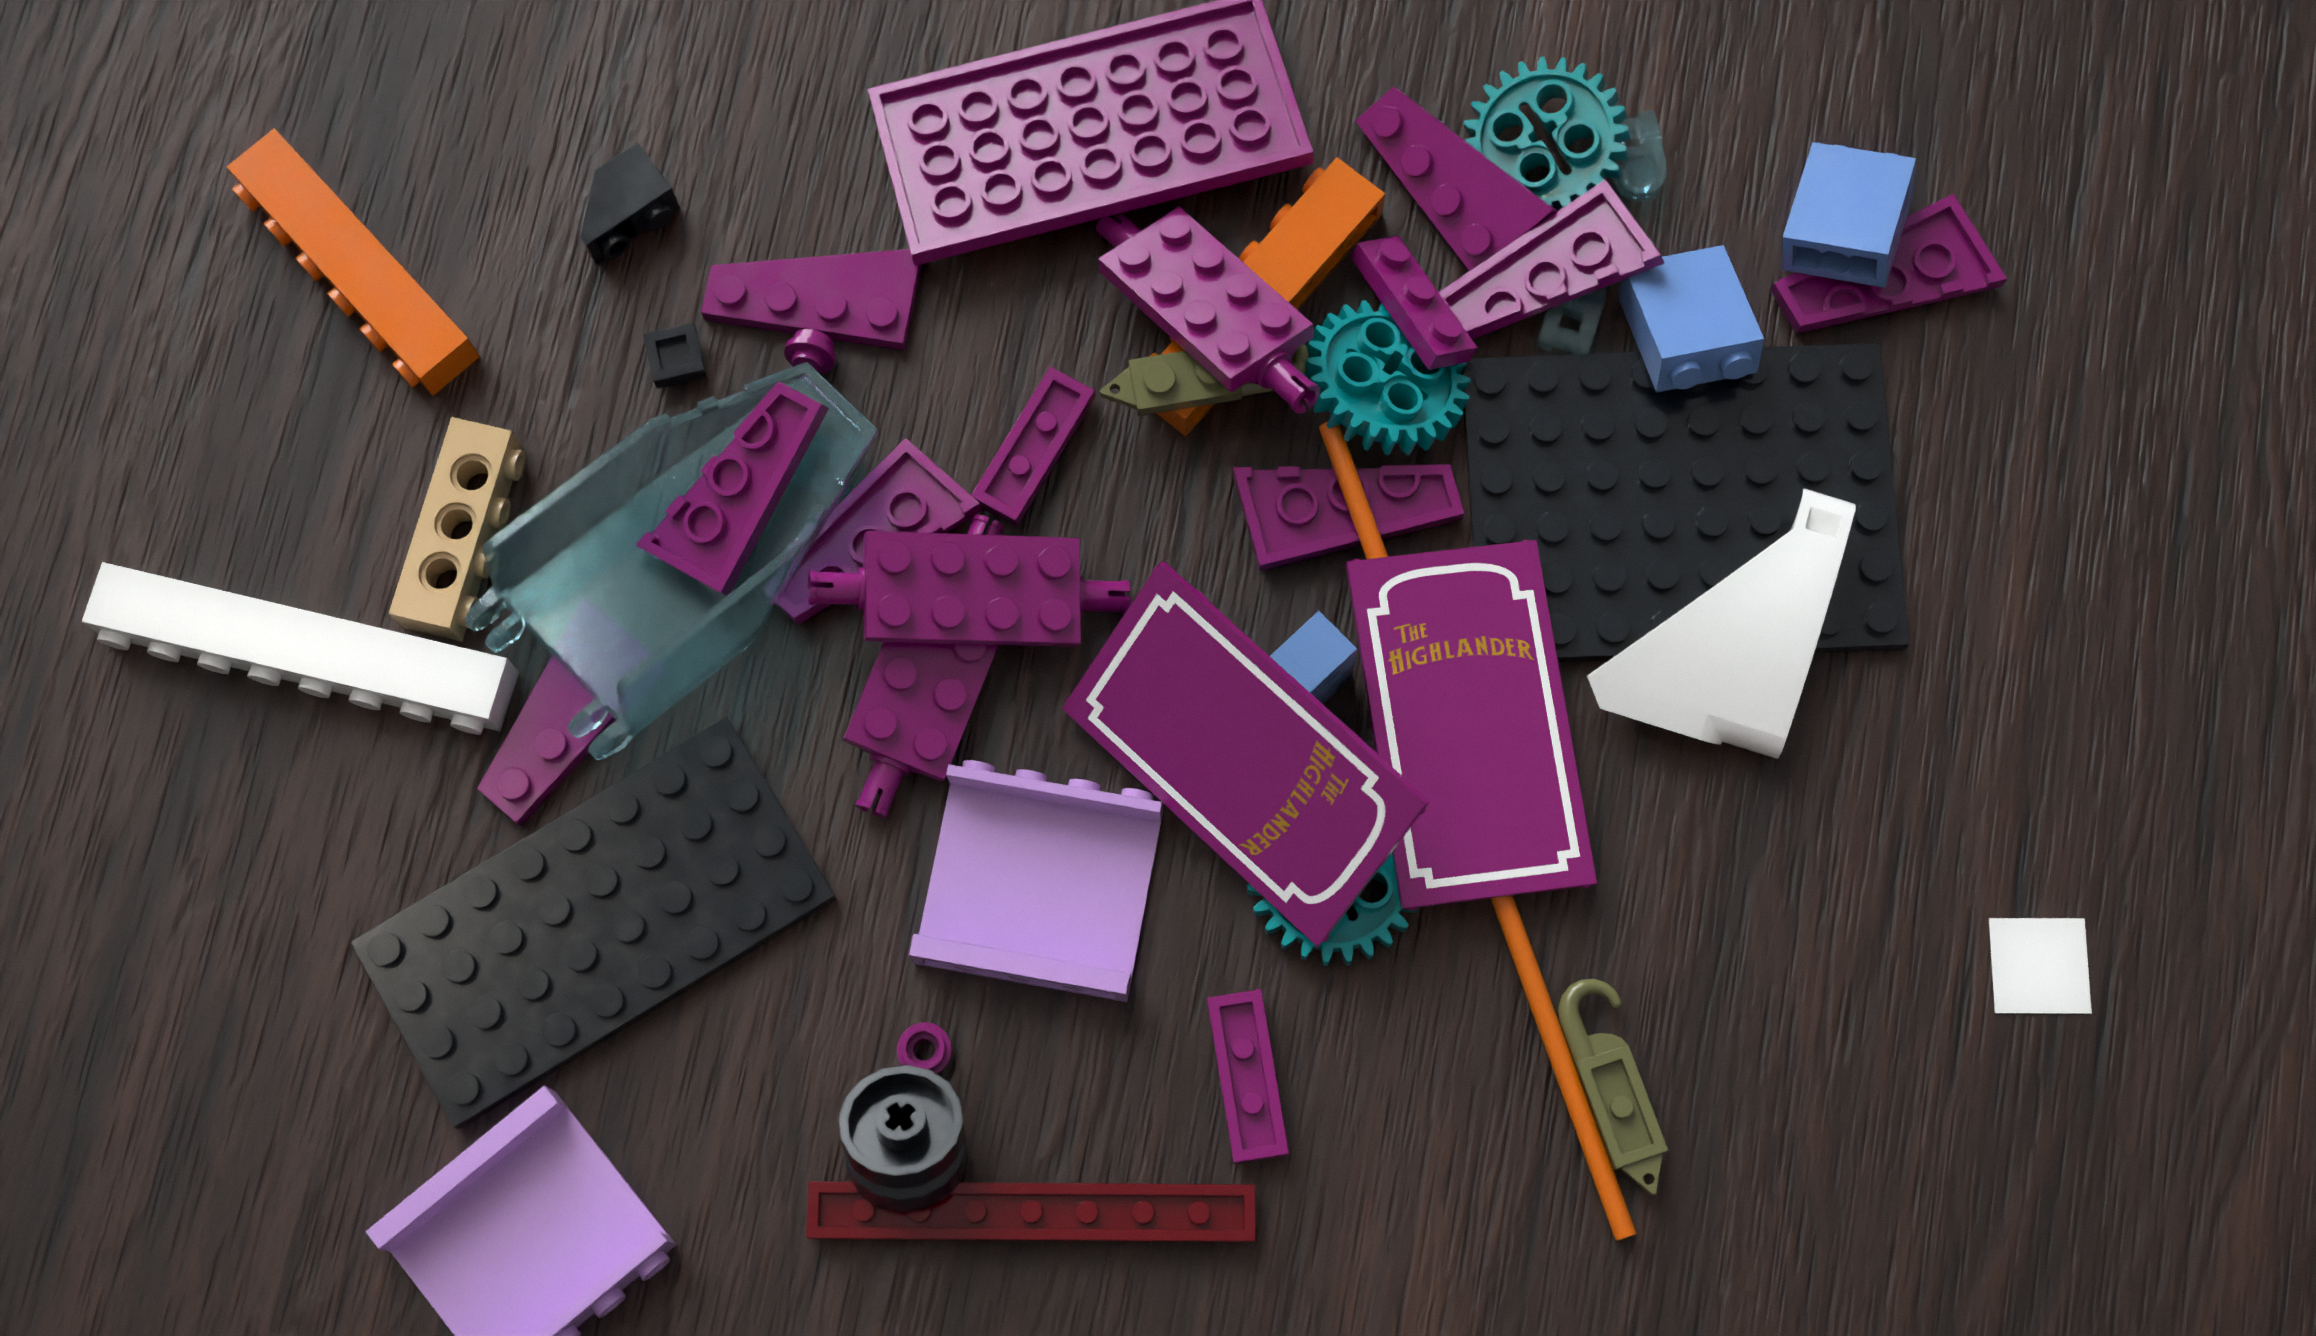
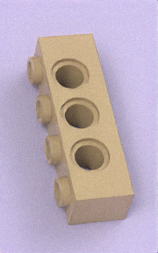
(466, 451)

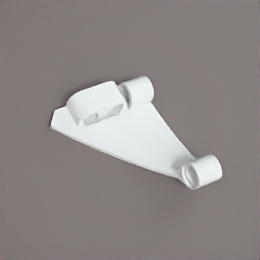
(1742, 649)

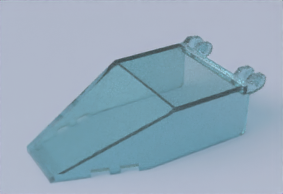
(621, 616)

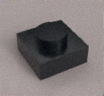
(675, 355)

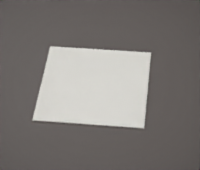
(2040, 965)

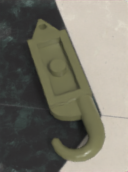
(1177, 383)
(1613, 1089)

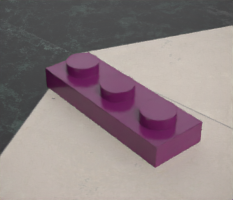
(1413, 302)
(1033, 446)
(1247, 1076)

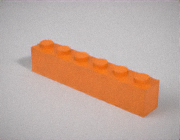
(1304, 246)
(353, 262)

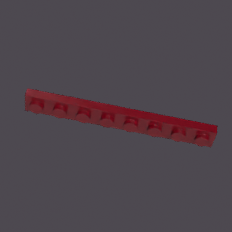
(1043, 1213)

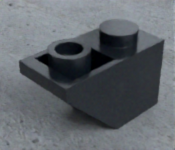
(624, 203)

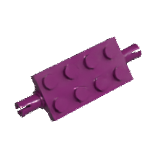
(1209, 303)
(969, 589)
(917, 707)

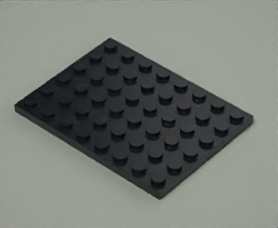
(1674, 489)

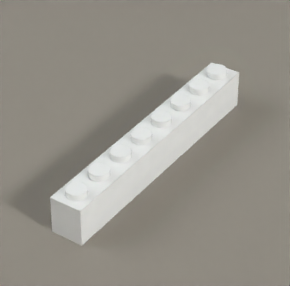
(300, 647)

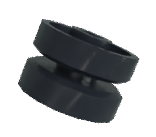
(903, 1138)

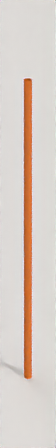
(1506, 911)

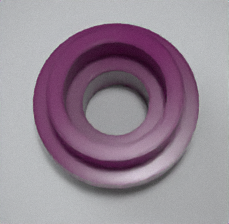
(813, 348)
(925, 1032)

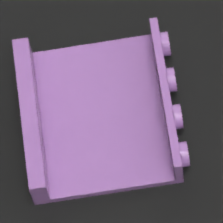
(1039, 881)
(525, 1229)

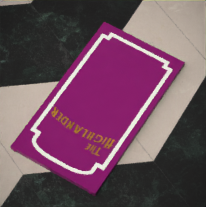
(1474, 720)
(1244, 754)

